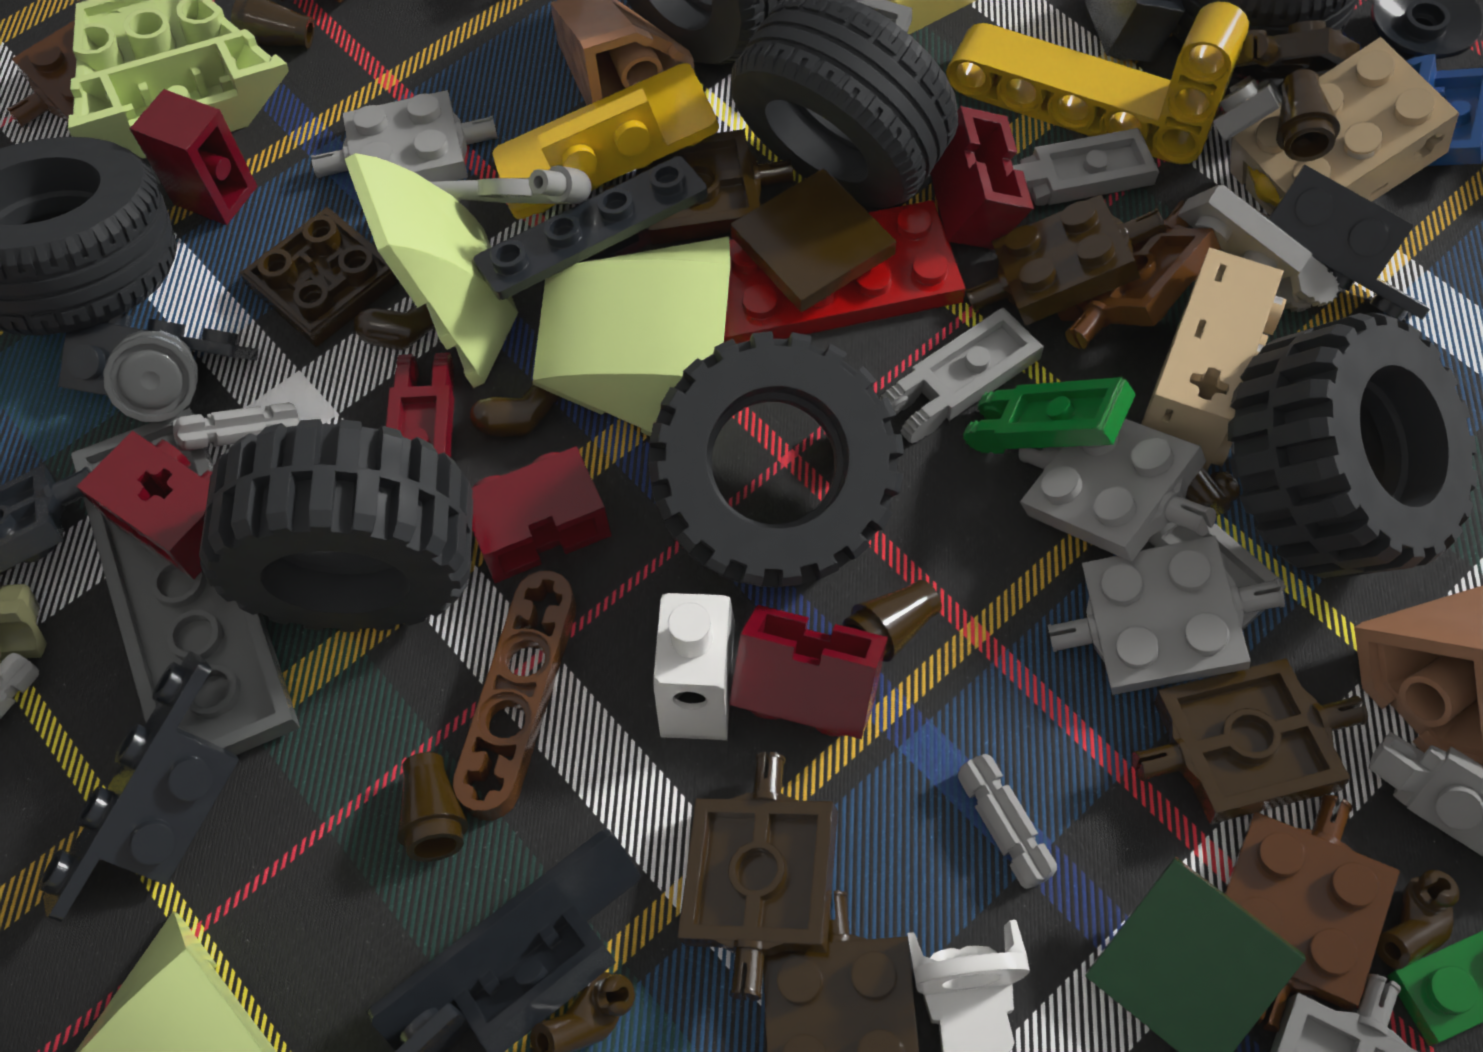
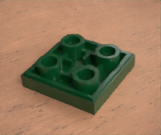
(1194, 964)

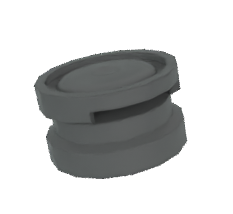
(151, 376)

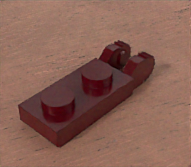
(423, 409)

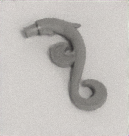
(549, 186)

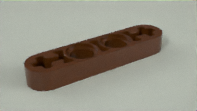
(525, 693)

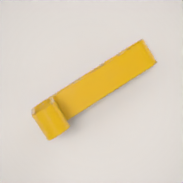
(1102, 95)

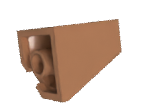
(611, 46)
(1430, 669)

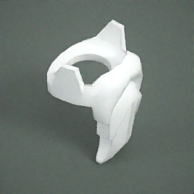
(971, 991)

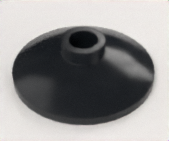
(1428, 25)

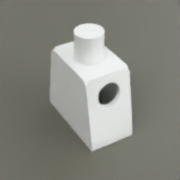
(695, 657)

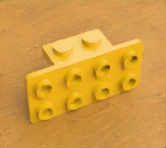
(614, 133)

